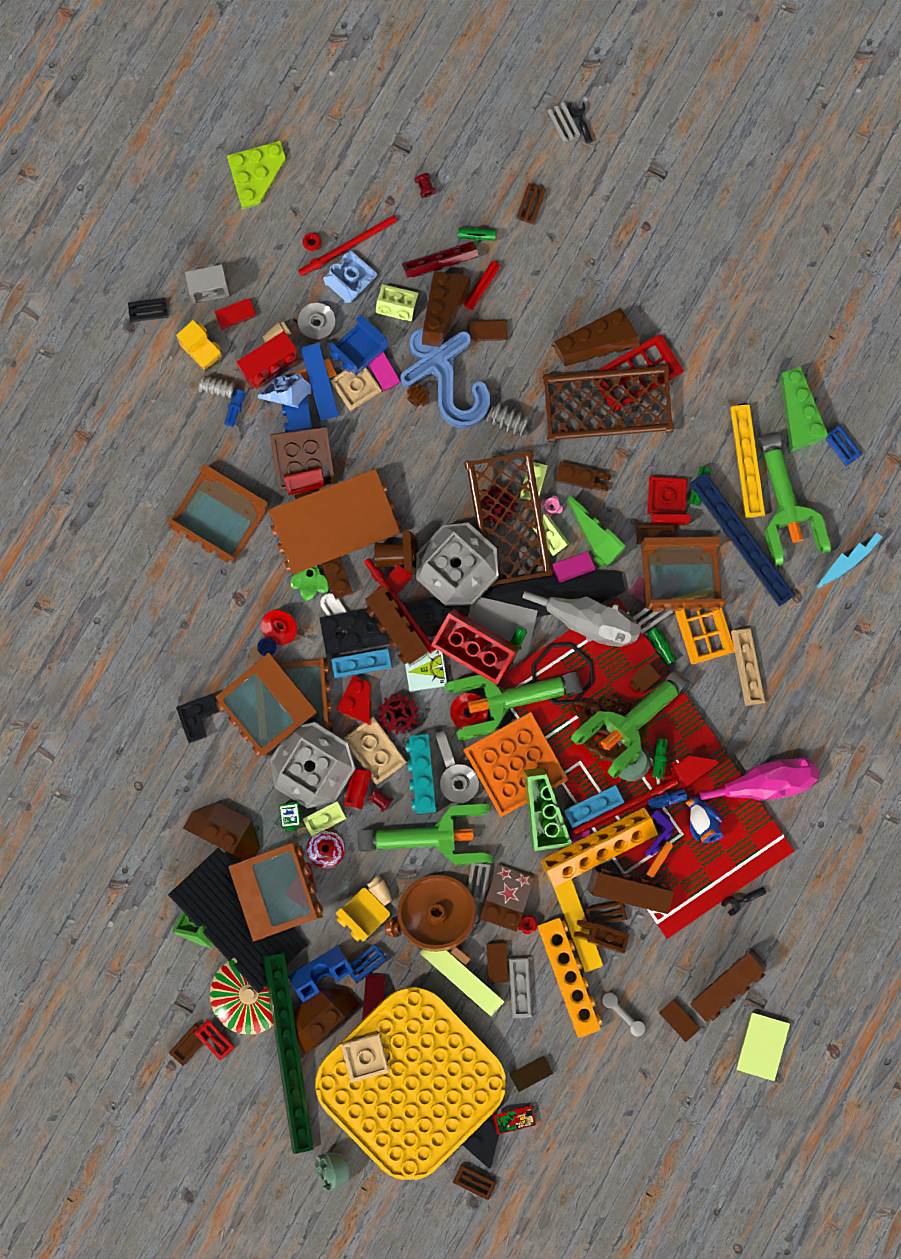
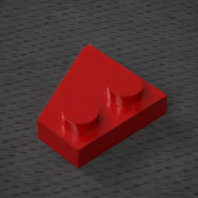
(356, 700)

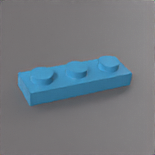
(361, 663)
(593, 806)

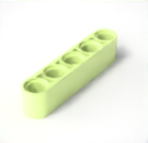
(464, 980)

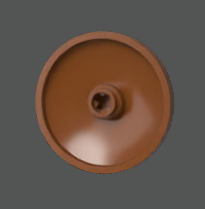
(436, 913)

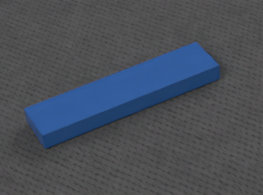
(319, 381)

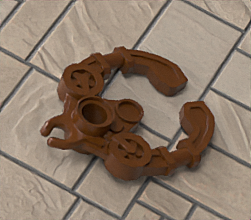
(607, 704)

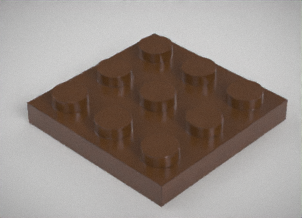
(300, 452)

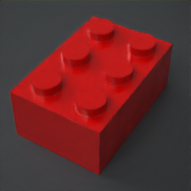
(268, 360)

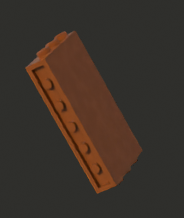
(334, 521)

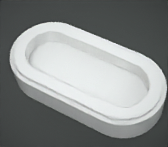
(331, 606)

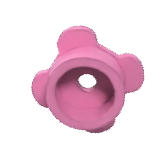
(551, 501)

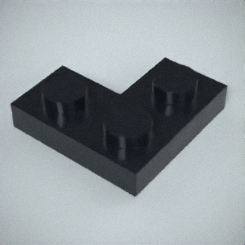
(191, 716)

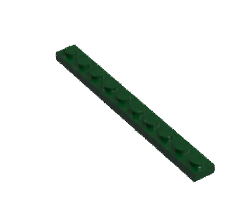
(288, 1053)

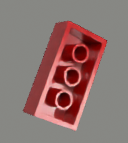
(475, 646)

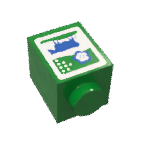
(290, 816)

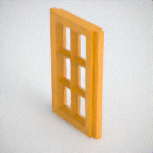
(689, 640)

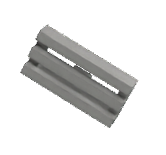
(556, 109)
(669, 611)
(481, 865)

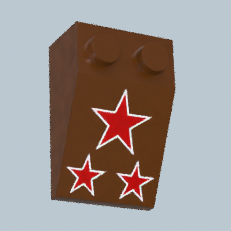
(507, 898)

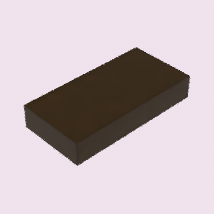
(531, 1074)

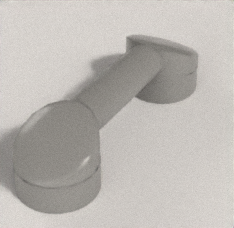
(610, 1000)

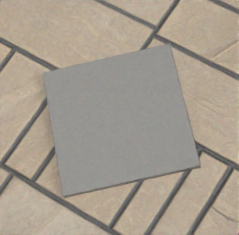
(504, 620)

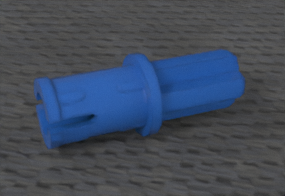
(234, 407)
(667, 799)

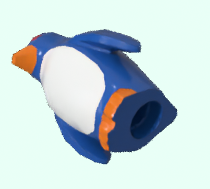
(704, 820)

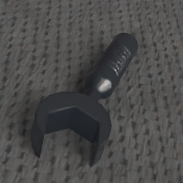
(584, 128)
(746, 898)

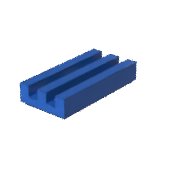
(846, 462)
(374, 966)

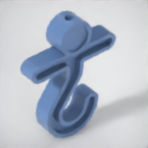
(440, 363)

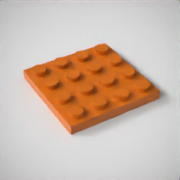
(504, 757)

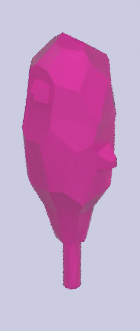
(770, 781)

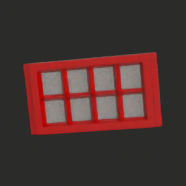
(649, 354)

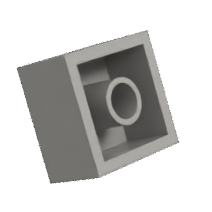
(207, 283)

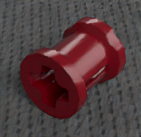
(425, 185)
(380, 799)

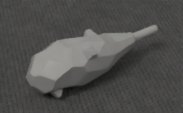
(592, 619)

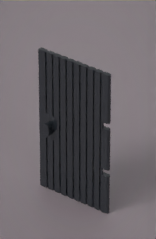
(212, 900)

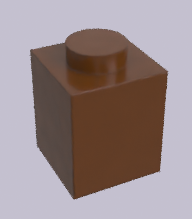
(644, 679)

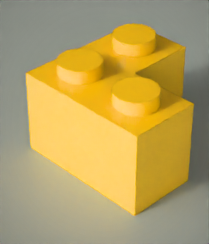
(195, 342)

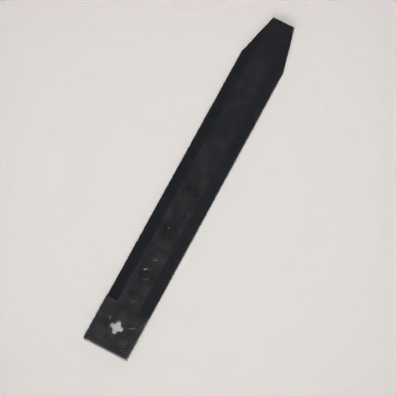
(431, 612)

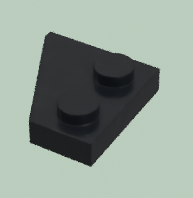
(483, 1142)

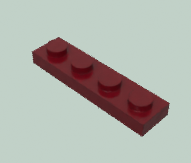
(440, 259)

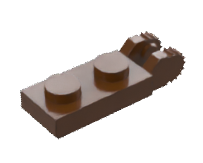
(581, 477)
(603, 936)

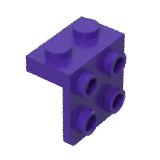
(661, 819)

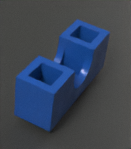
(307, 978)

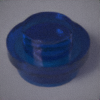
(266, 646)

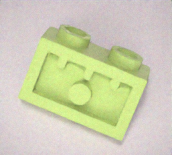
(396, 302)

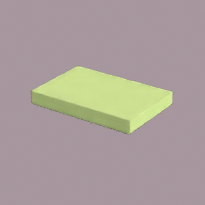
(762, 1046)

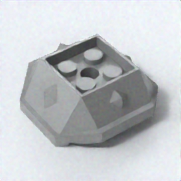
(471, 578)
(332, 765)

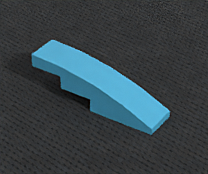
(844, 563)

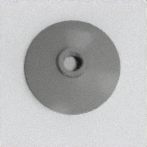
(315, 312)
(459, 773)

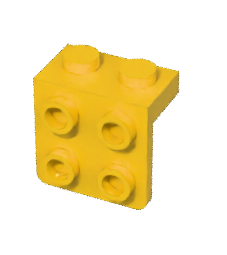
(362, 915)

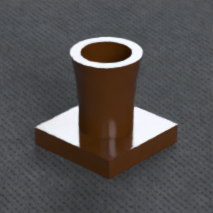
(398, 554)

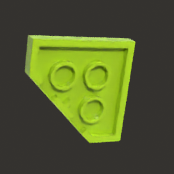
(255, 171)

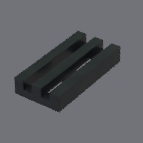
(131, 305)

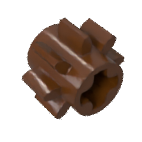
(418, 395)

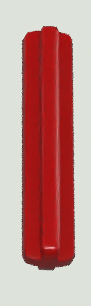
(481, 285)

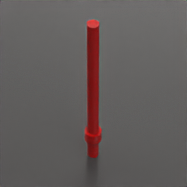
(316, 263)
(378, 576)
(659, 790)

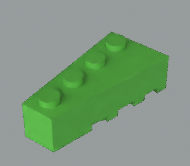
(800, 411)
(544, 815)

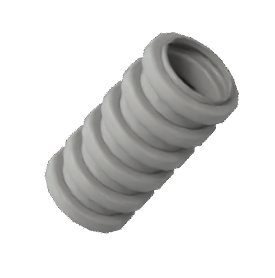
(216, 386)

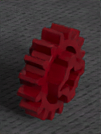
(487, 504)
(402, 706)

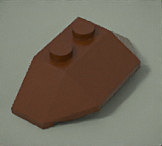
(225, 830)
(321, 1015)

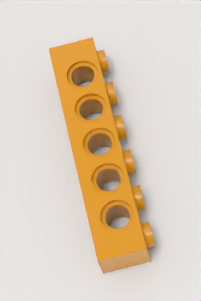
(599, 847)
(581, 1027)

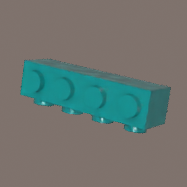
(422, 774)

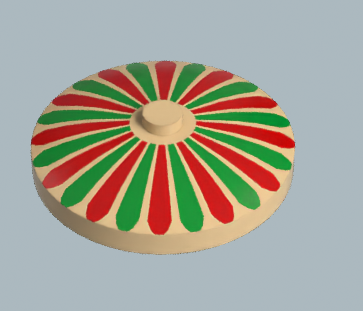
(238, 1003)

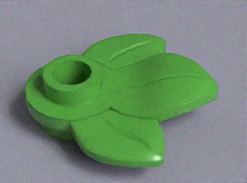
(309, 584)

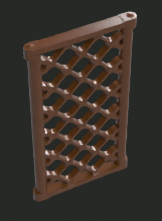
(663, 369)
(528, 455)

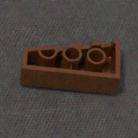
(444, 301)
(597, 338)
(396, 627)
(630, 891)
(729, 985)

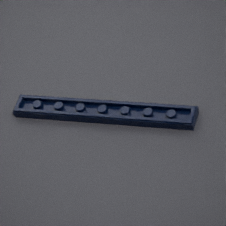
(742, 539)

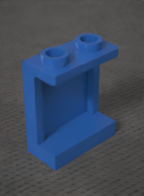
(359, 346)

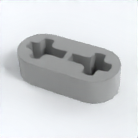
(445, 749)

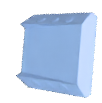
(349, 276)
(286, 390)

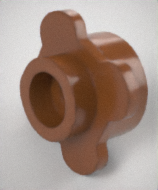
(392, 928)

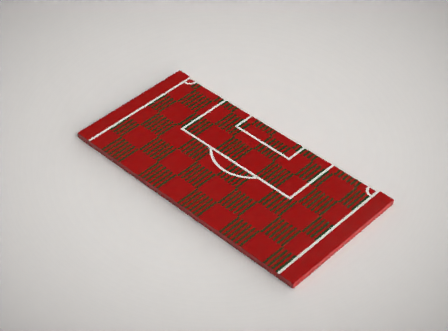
(694, 870)

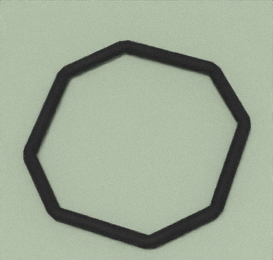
(581, 654)

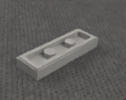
(520, 988)

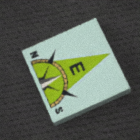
(427, 672)

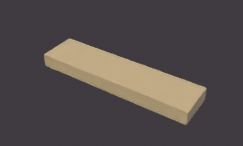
(748, 667)

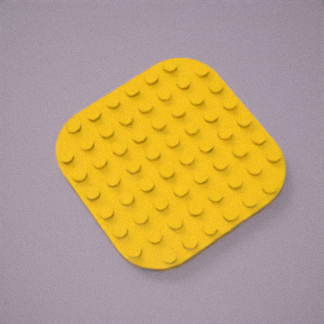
(432, 1097)

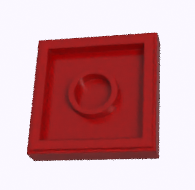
(666, 495)

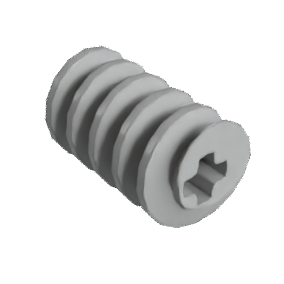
(508, 419)

